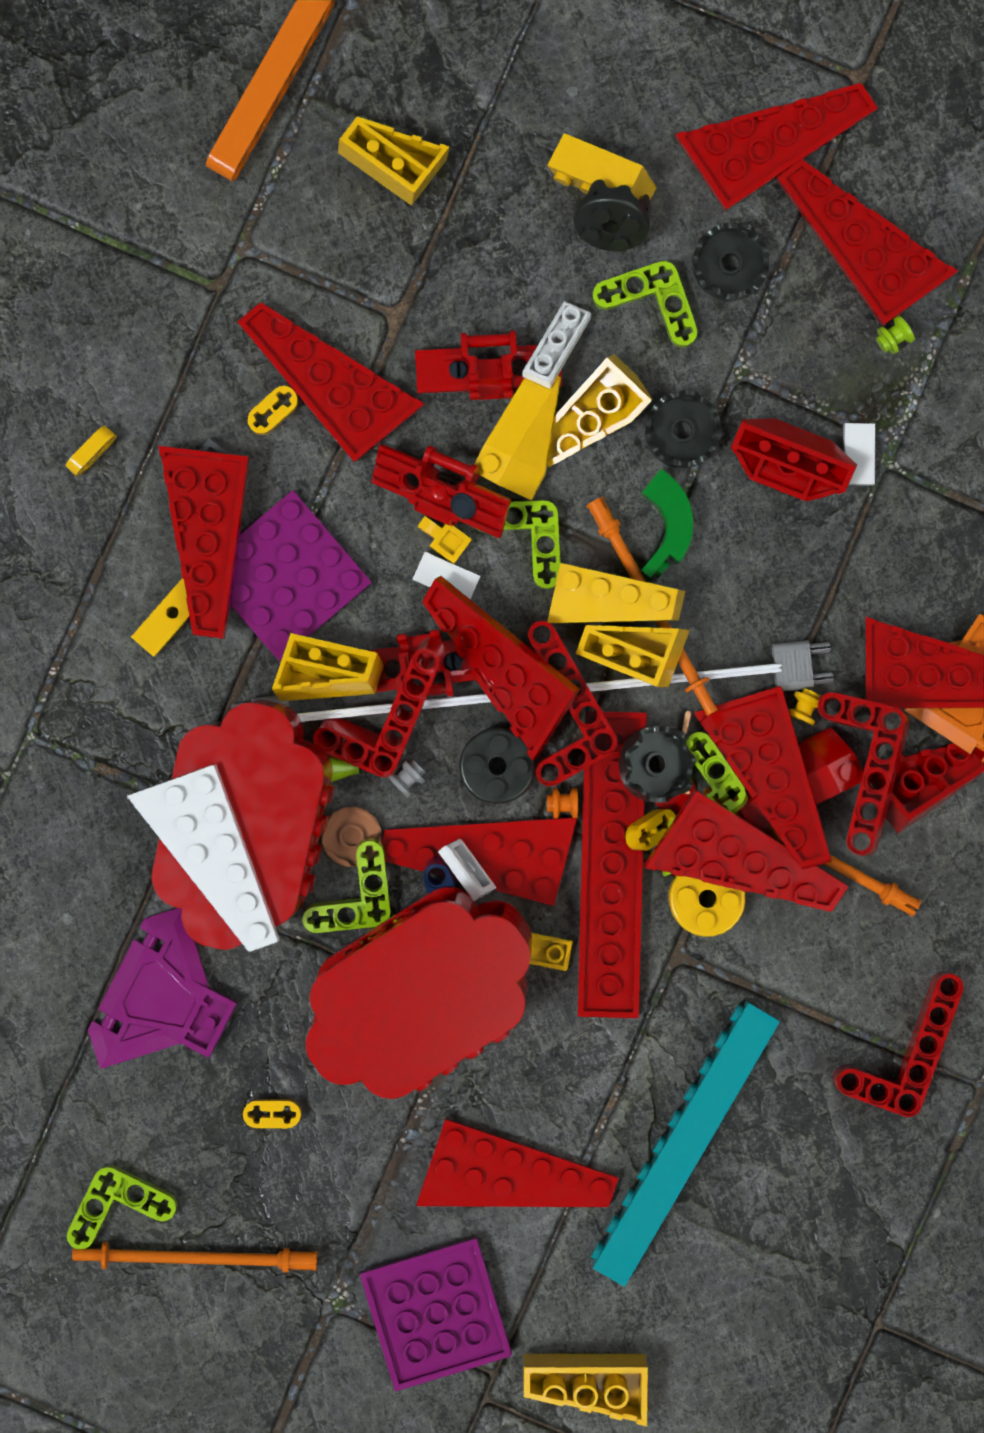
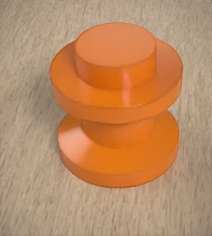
(563, 803)

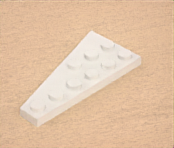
(204, 837)

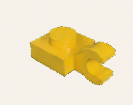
(447, 540)

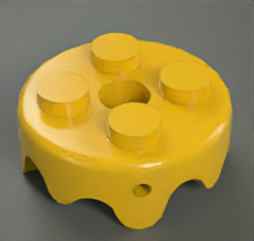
(700, 920)

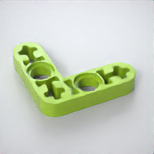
(661, 291)
(539, 530)
(723, 784)
(360, 905)
(119, 1193)

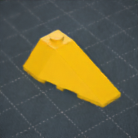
(598, 408)
(521, 439)

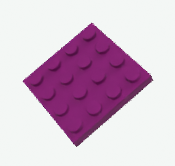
(291, 575)
(435, 1313)

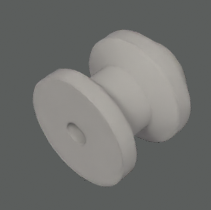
(408, 776)

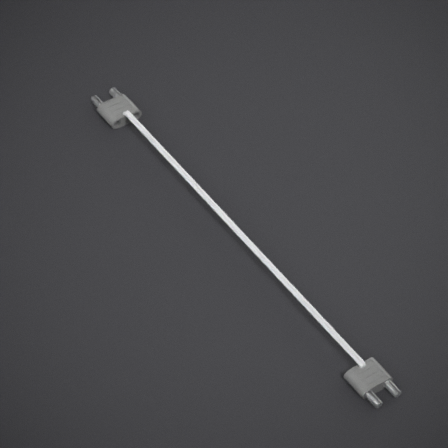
(790, 667)

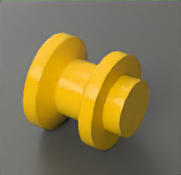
(805, 706)

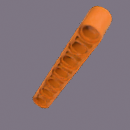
(268, 87)

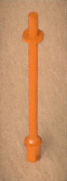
(610, 529)
(888, 893)
(284, 1260)

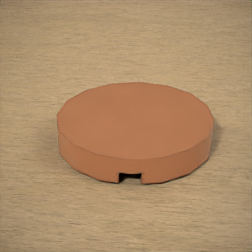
(346, 830)

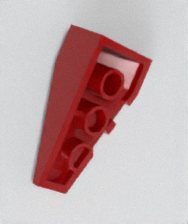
(829, 767)
(928, 781)

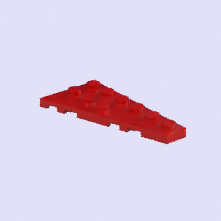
(761, 145)
(507, 670)
(919, 670)
(516, 855)
(493, 1171)

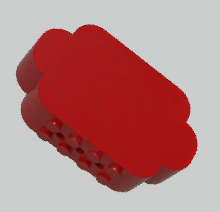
(279, 802)
(420, 993)

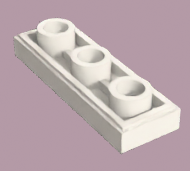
(551, 356)

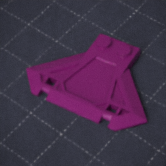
(160, 998)

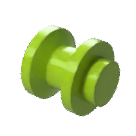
(889, 339)

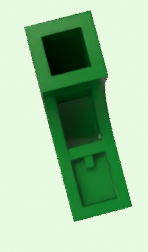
(676, 511)

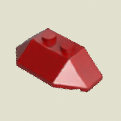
(792, 459)

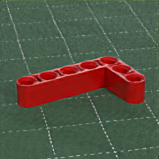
(583, 699)
(397, 719)
(874, 765)
(914, 1056)

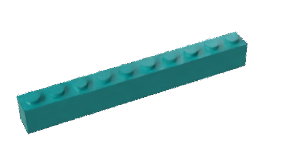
(684, 1143)

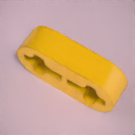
(268, 404)
(91, 450)
(649, 825)
(271, 1120)

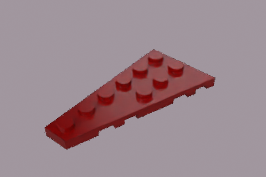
(871, 251)
(340, 392)
(206, 517)
(766, 757)
(732, 853)

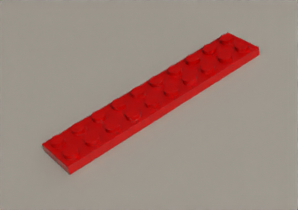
(610, 883)

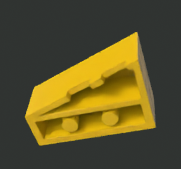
(392, 158)
(583, 163)
(635, 651)
(325, 670)

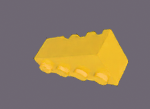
(598, 596)
(590, 1382)

